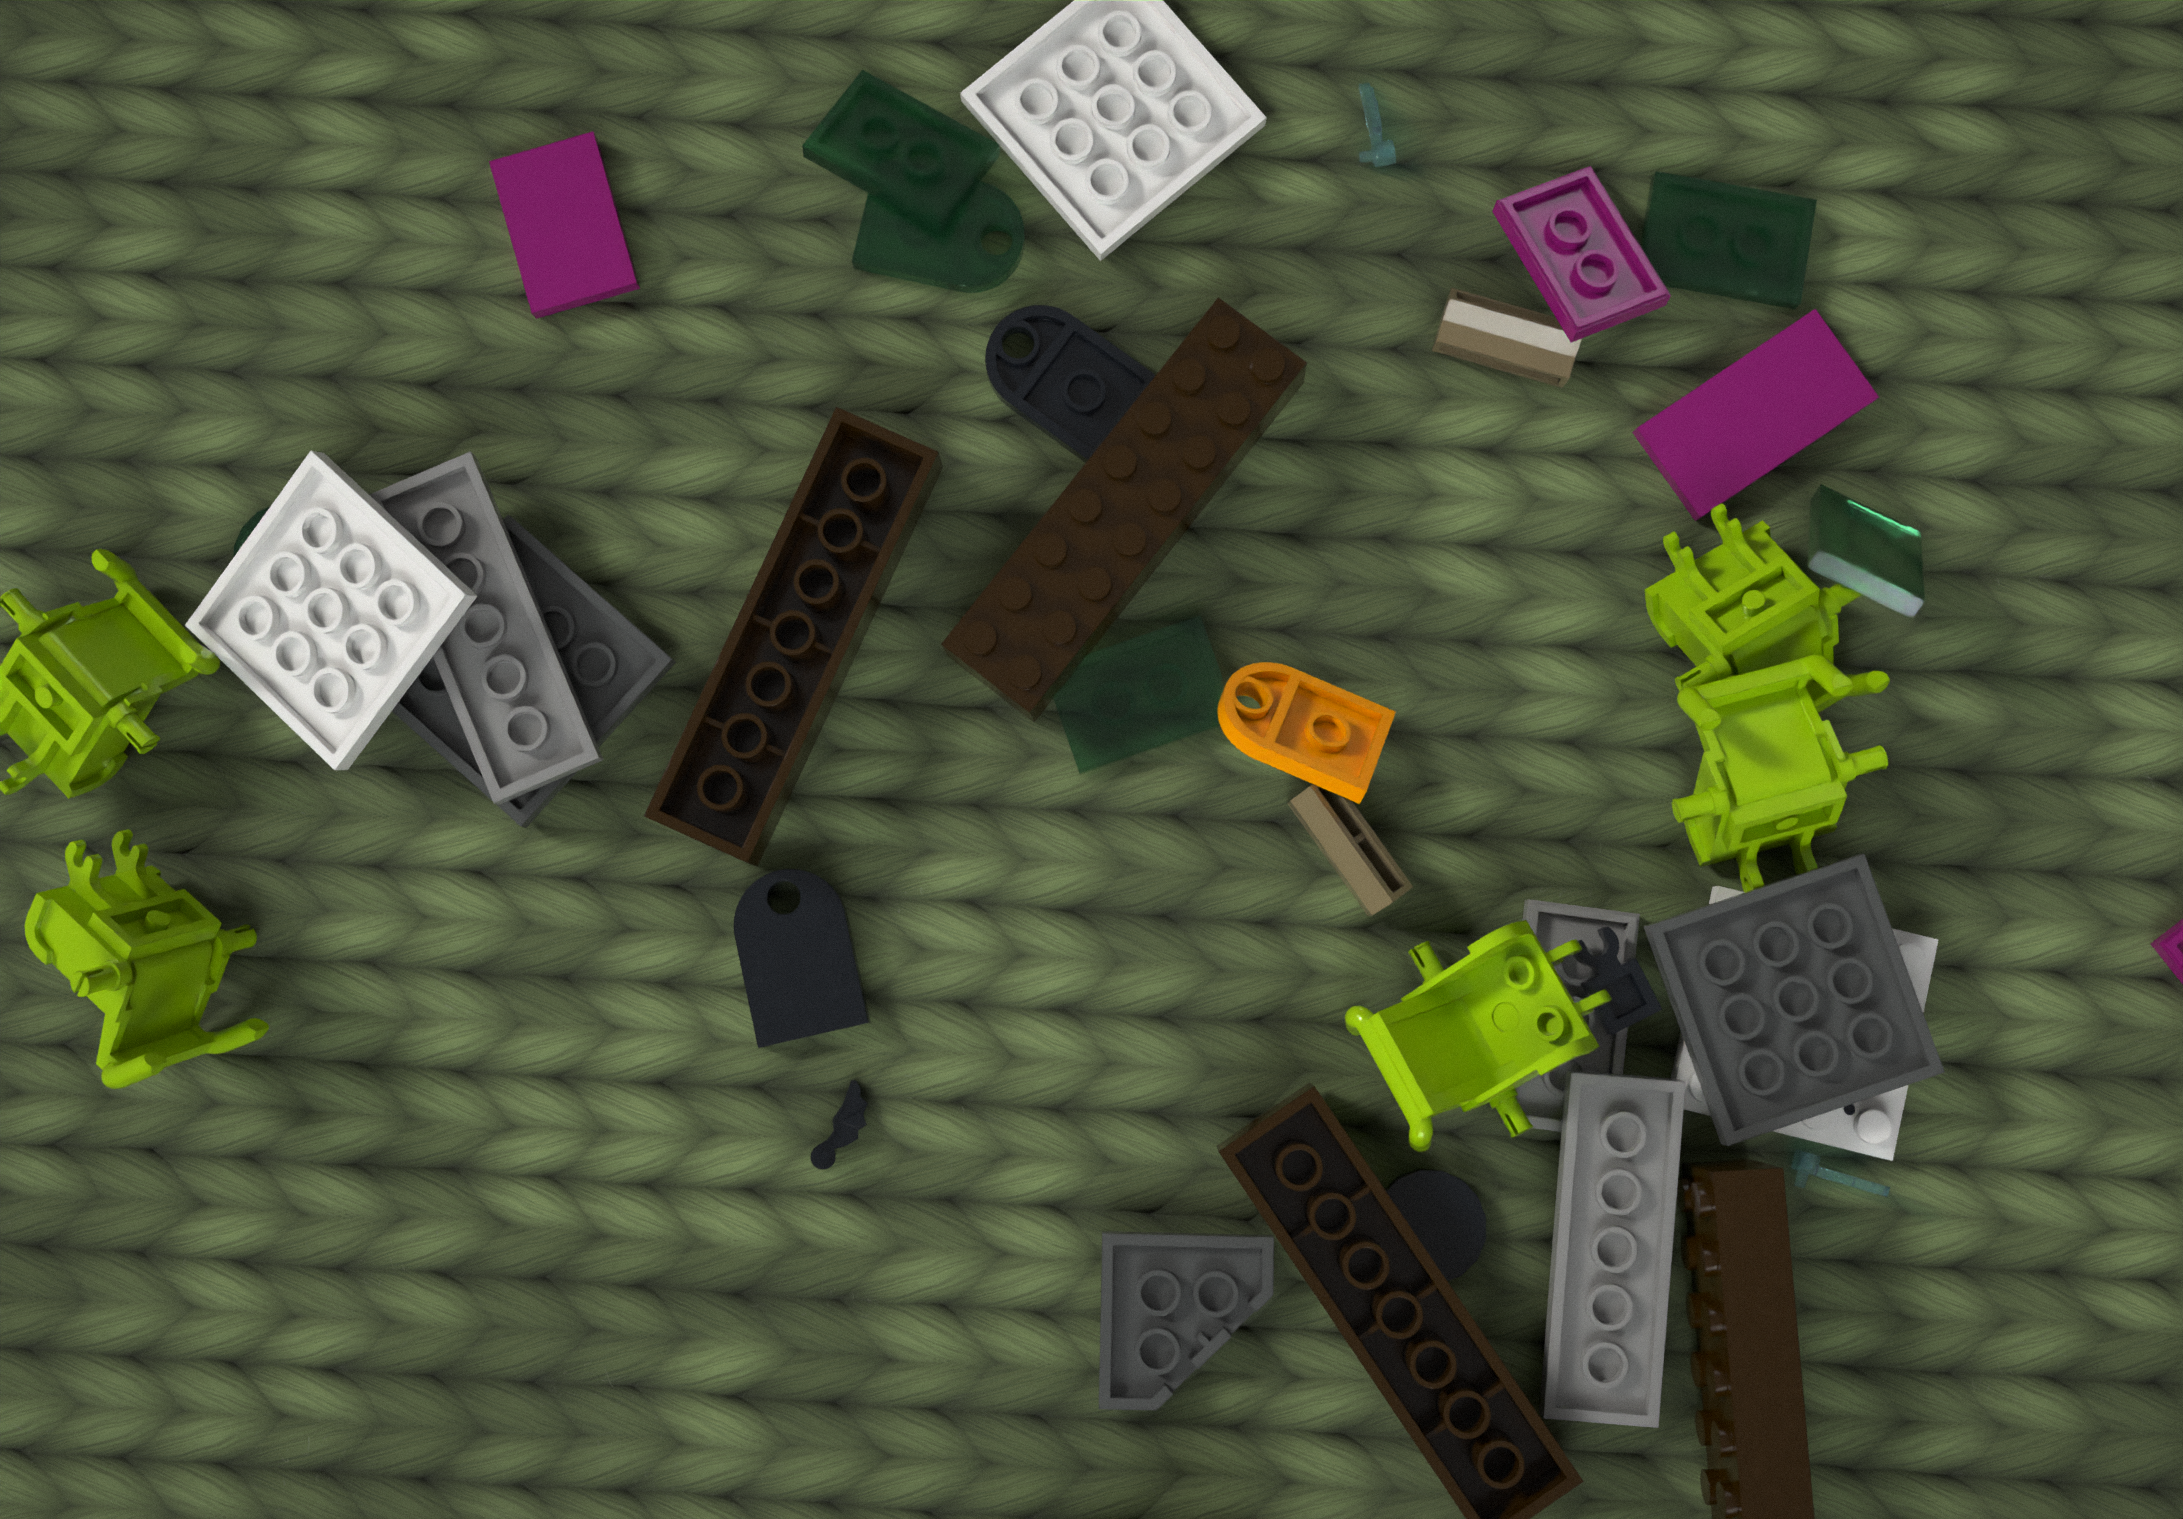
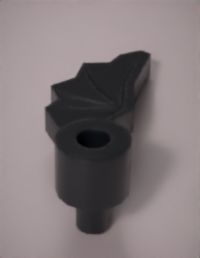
(845, 1128)

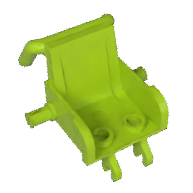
(1748, 610)
(89, 679)
(1767, 766)
(140, 958)
(1477, 1029)

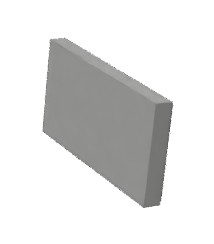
(1554, 925)

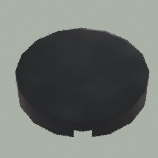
(1443, 1217)

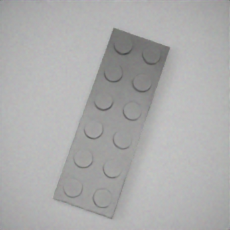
(500, 654)
(1612, 1248)

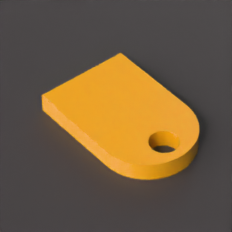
(1305, 727)

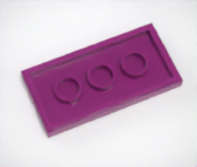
(1755, 414)

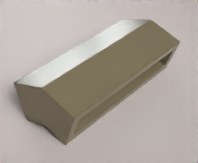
(1505, 338)
(1351, 848)

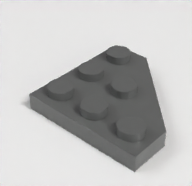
(1172, 1307)

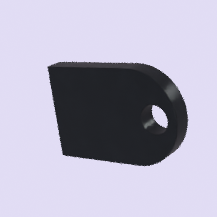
(1070, 383)
(798, 964)

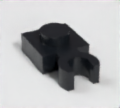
(1624, 981)

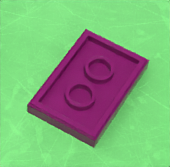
(564, 225)
(1581, 253)

